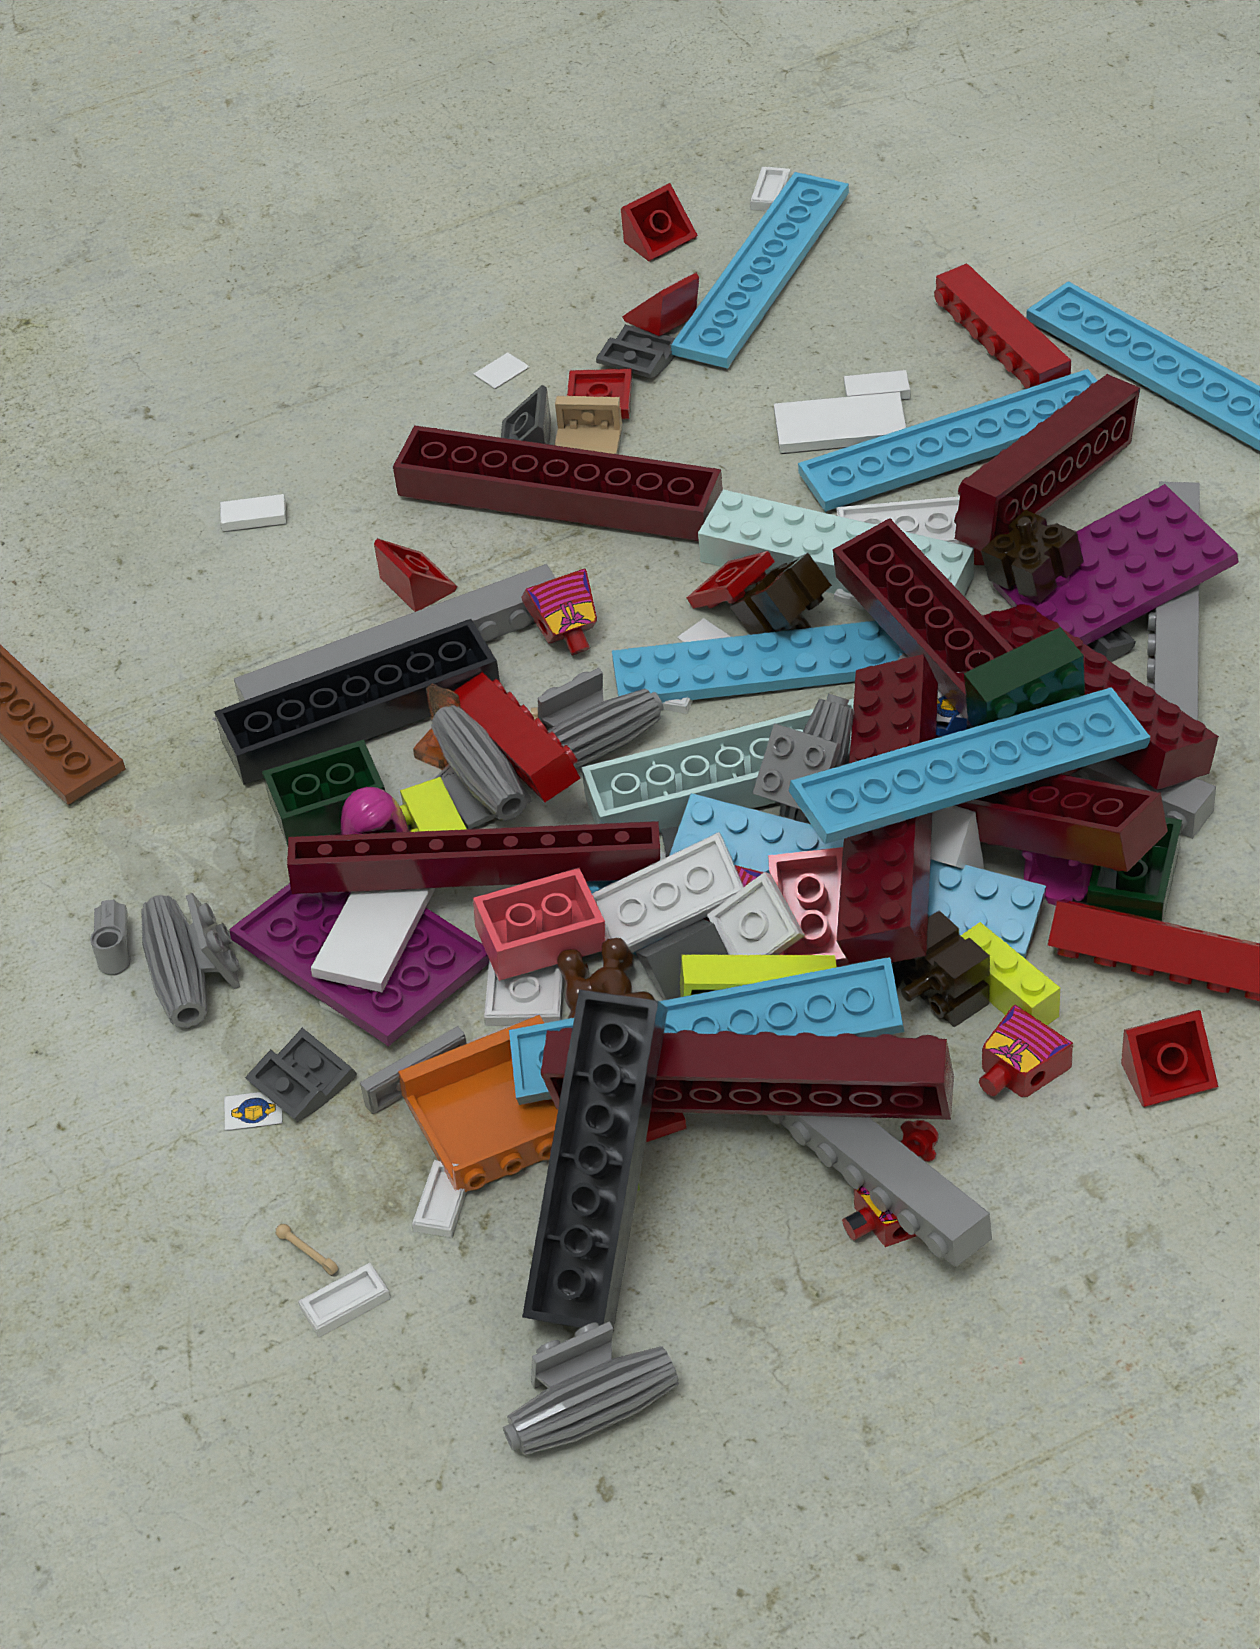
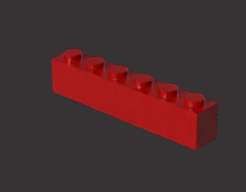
(1000, 327)
(524, 741)
(1157, 946)

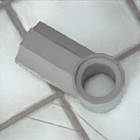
(110, 937)

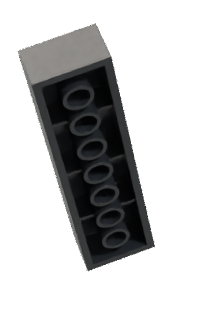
(351, 700)
(595, 1160)

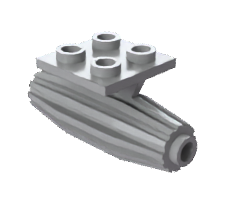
(594, 725)
(799, 754)
(483, 776)
(182, 954)
(586, 1389)

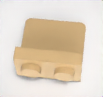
(589, 423)

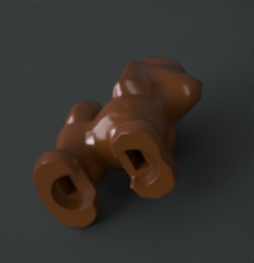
(608, 979)

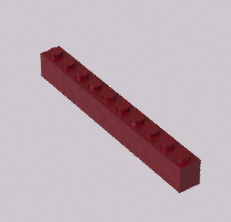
(469, 856)

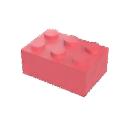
(812, 891)
(536, 921)

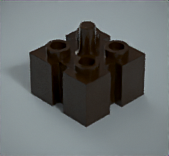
(1032, 556)
(782, 597)
(948, 973)

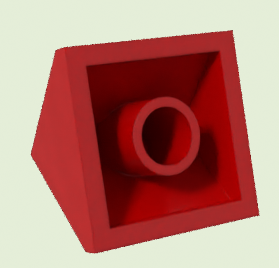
(656, 223)
(666, 308)
(411, 575)
(1168, 1058)

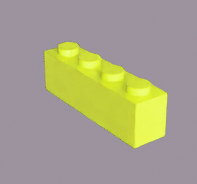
(719, 972)

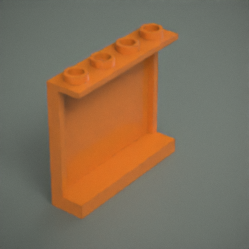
(472, 1111)

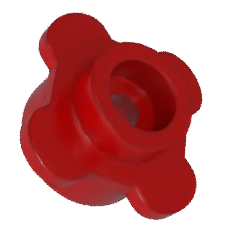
(920, 1138)

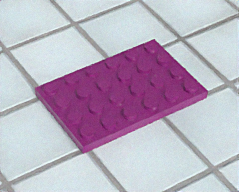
(1132, 565)
(435, 963)

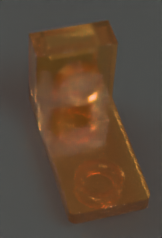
(427, 748)

